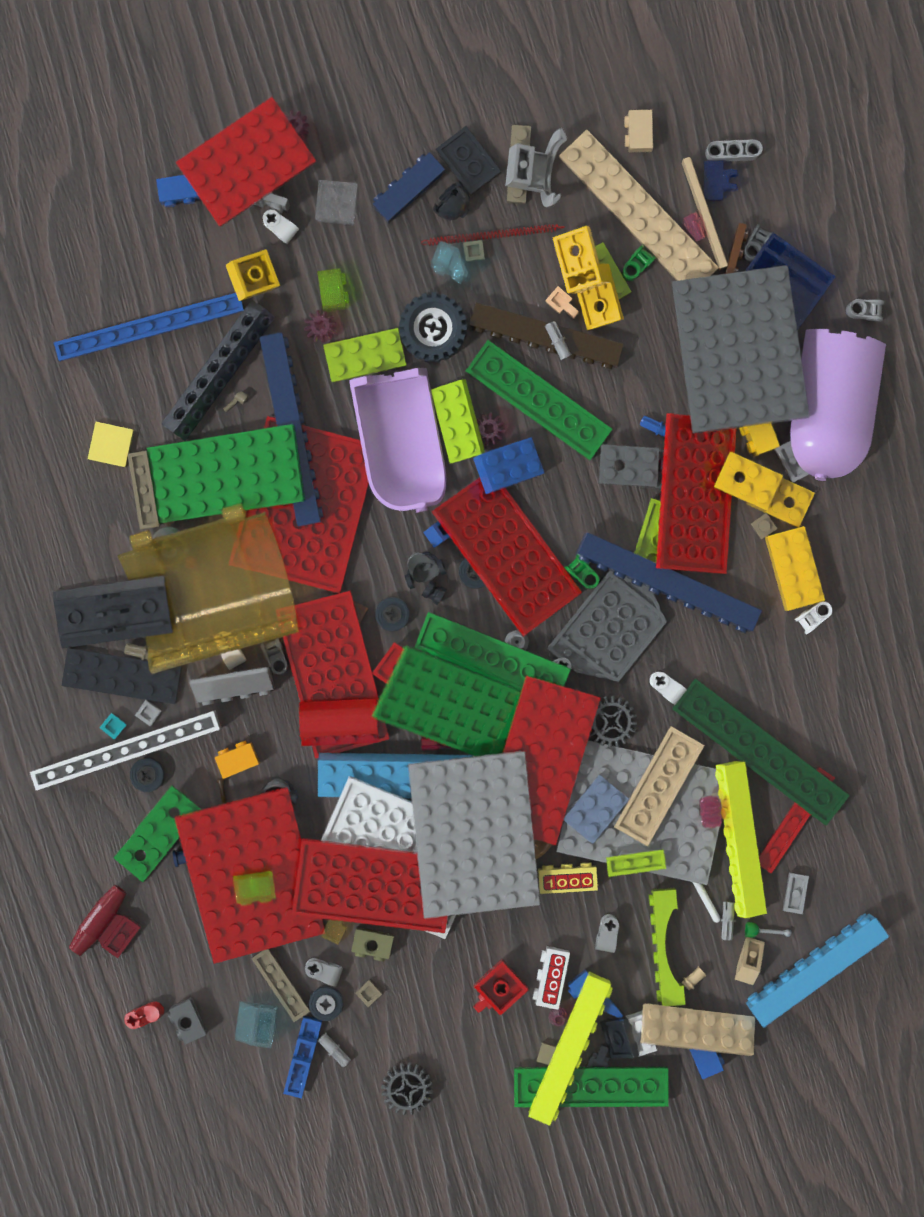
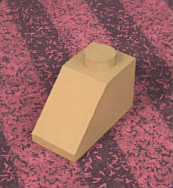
(750, 961)

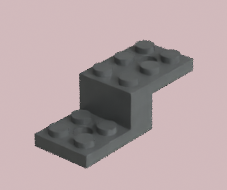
(639, 469)

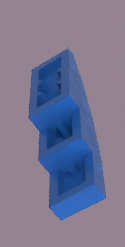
(302, 1056)

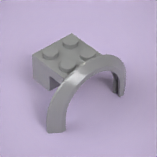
(533, 169)

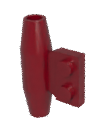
(105, 925)

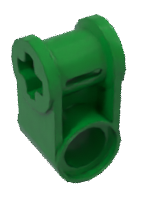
(639, 261)
(582, 572)

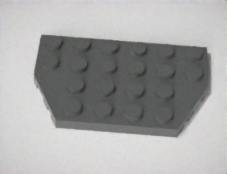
(610, 629)

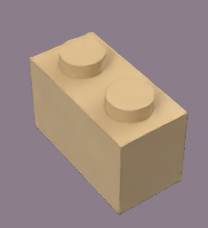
(639, 131)

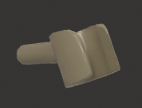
(239, 397)

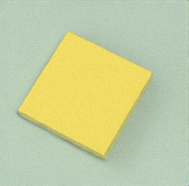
(110, 444)

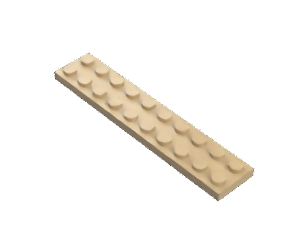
(636, 209)

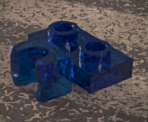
(717, 180)

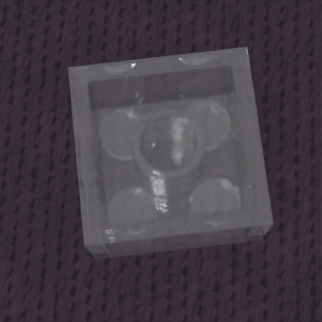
(336, 202)

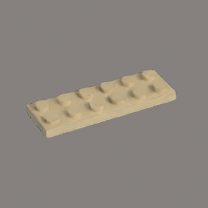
(659, 786)
(698, 1029)

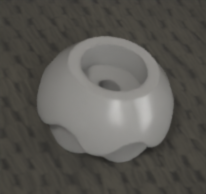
(516, 635)

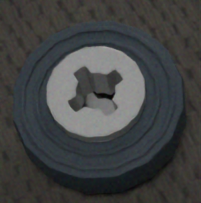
(330, 999)

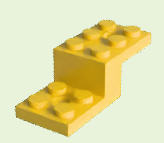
(588, 278)
(764, 489)

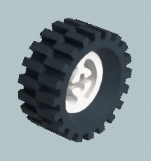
(439, 307)

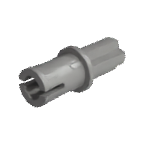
(558, 340)
(728, 920)
(334, 1050)

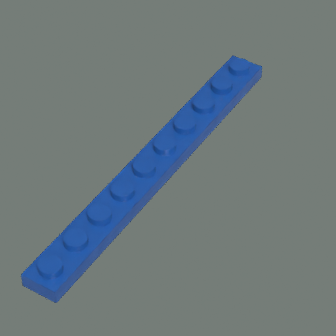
(148, 327)

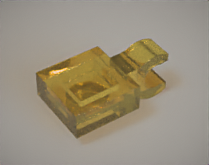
(334, 931)

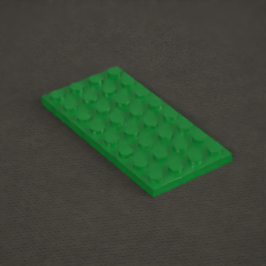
(226, 470)
(448, 704)

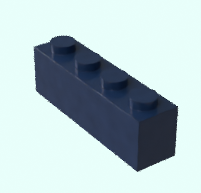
(409, 187)

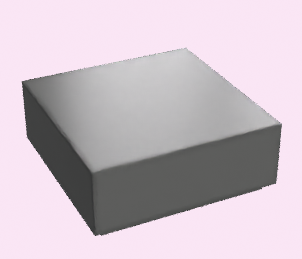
(148, 712)

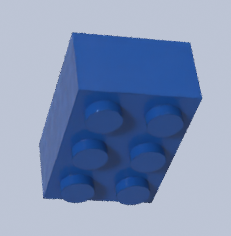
(508, 465)

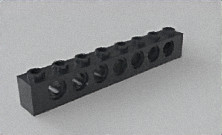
(218, 370)

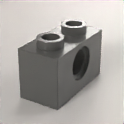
(187, 1009)

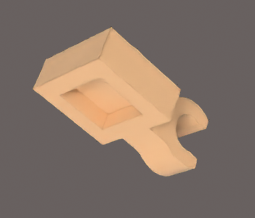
(560, 301)

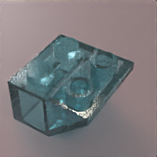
(449, 261)
(256, 1024)

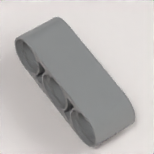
(741, 145)

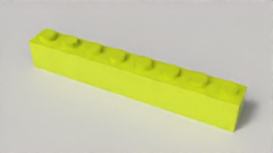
(741, 839)
(569, 1048)

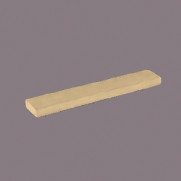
(704, 213)

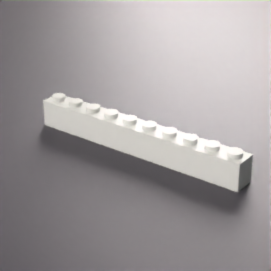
(125, 750)

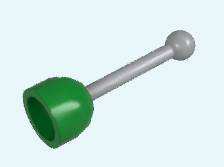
(753, 930)

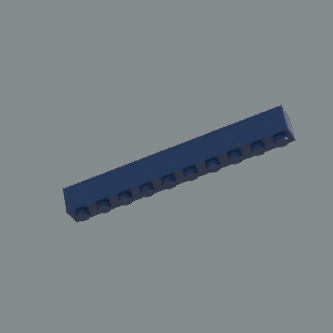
(287, 413)
(668, 582)

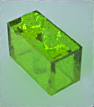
(332, 289)
(254, 888)

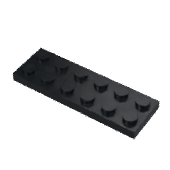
(119, 676)

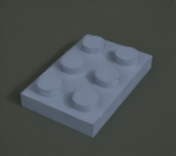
(595, 809)

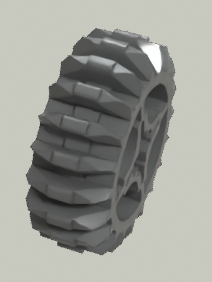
(624, 732)
(410, 1105)

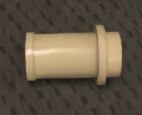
(693, 978)

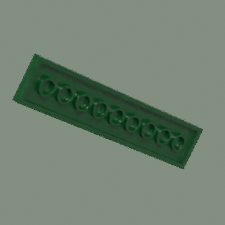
(760, 752)

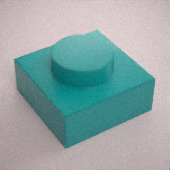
(113, 726)

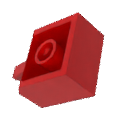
(499, 999)

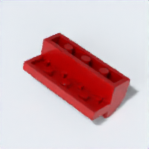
(338, 722)

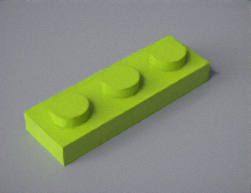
(605, 258)
(635, 863)

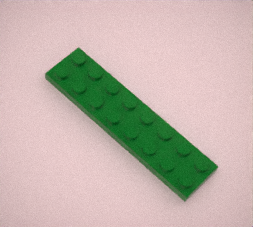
(538, 400)
(486, 654)
(599, 1086)

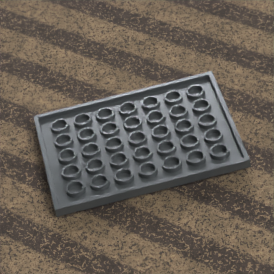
(740, 349)

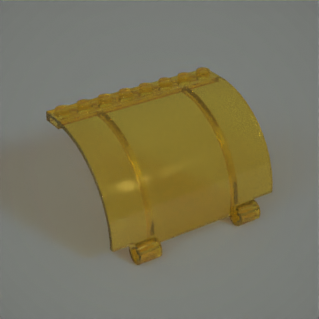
(221, 587)

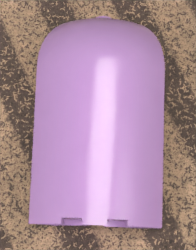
(842, 400)
(400, 439)

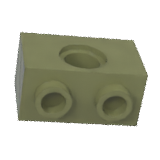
(383, 940)

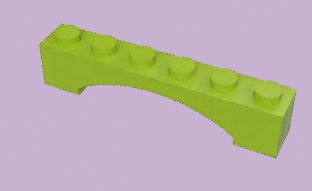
(663, 903)

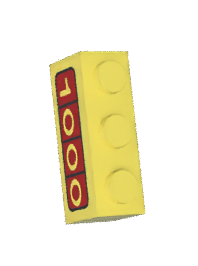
(567, 878)

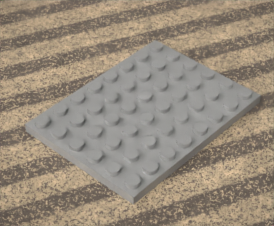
(474, 834)
(685, 841)

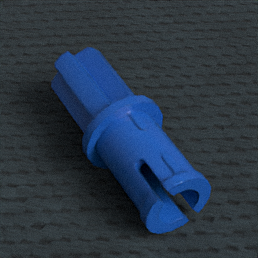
(653, 425)

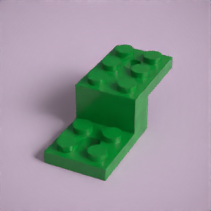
(155, 834)

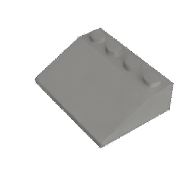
(233, 684)

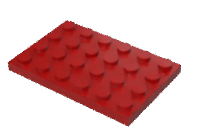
(246, 162)

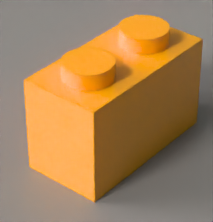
(237, 759)

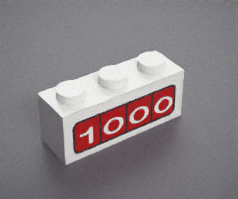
(551, 977)

